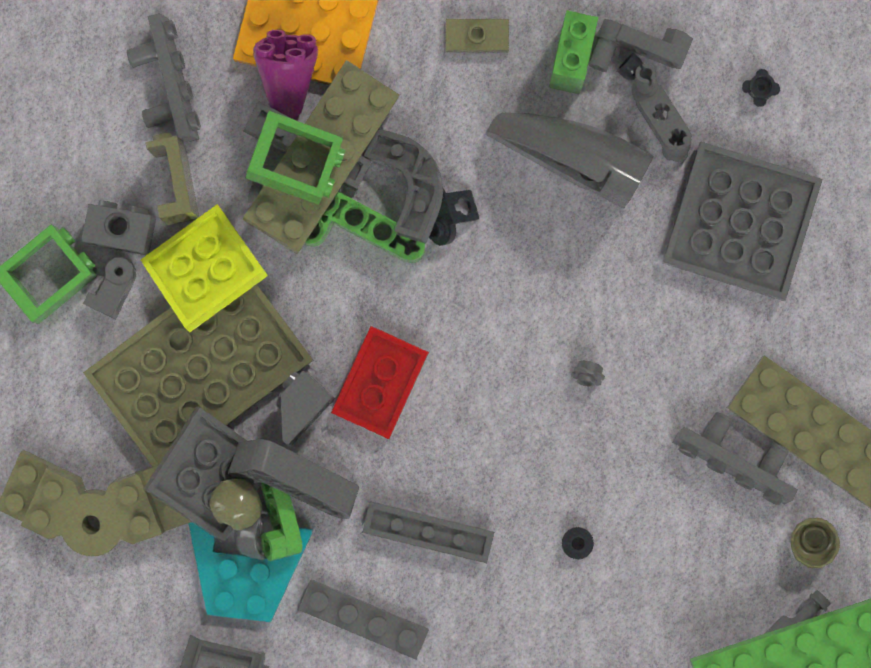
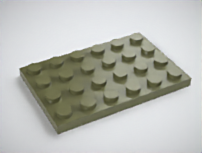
(219, 366)

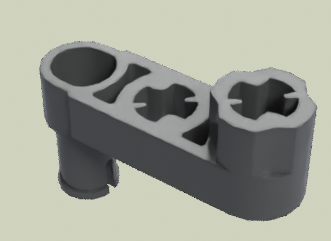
(668, 51)
(652, 97)

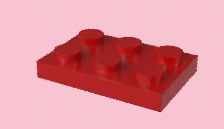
(380, 382)

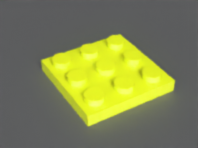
(203, 268)

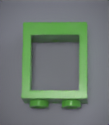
(573, 52)
(285, 184)
(19, 293)

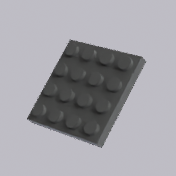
(742, 221)

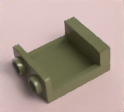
(185, 207)

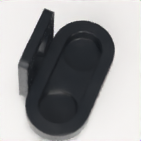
(445, 225)

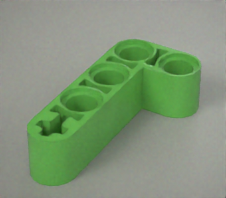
(365, 230)

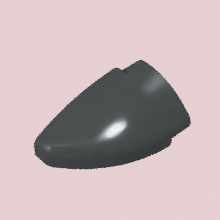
(583, 149)

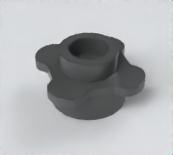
(588, 373)

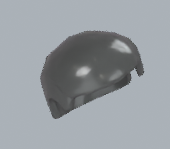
(249, 539)

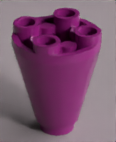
(286, 69)

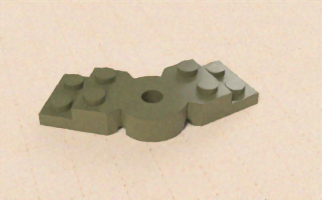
(56, 505)

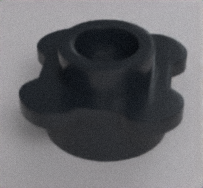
(761, 78)

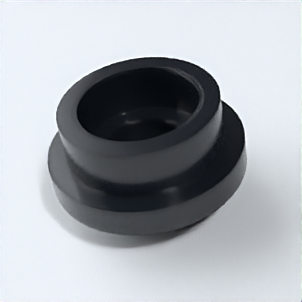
(567, 543)

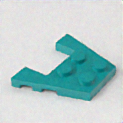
(240, 584)

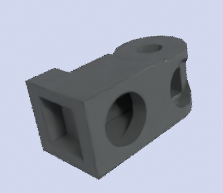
(114, 289)

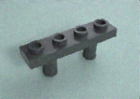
(178, 90)
(721, 460)

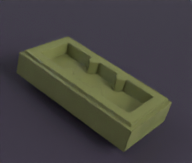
(477, 35)

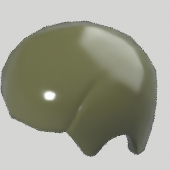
(235, 503)
(815, 542)

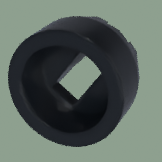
(629, 66)

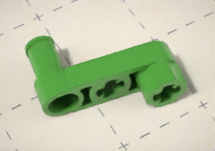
(285, 536)

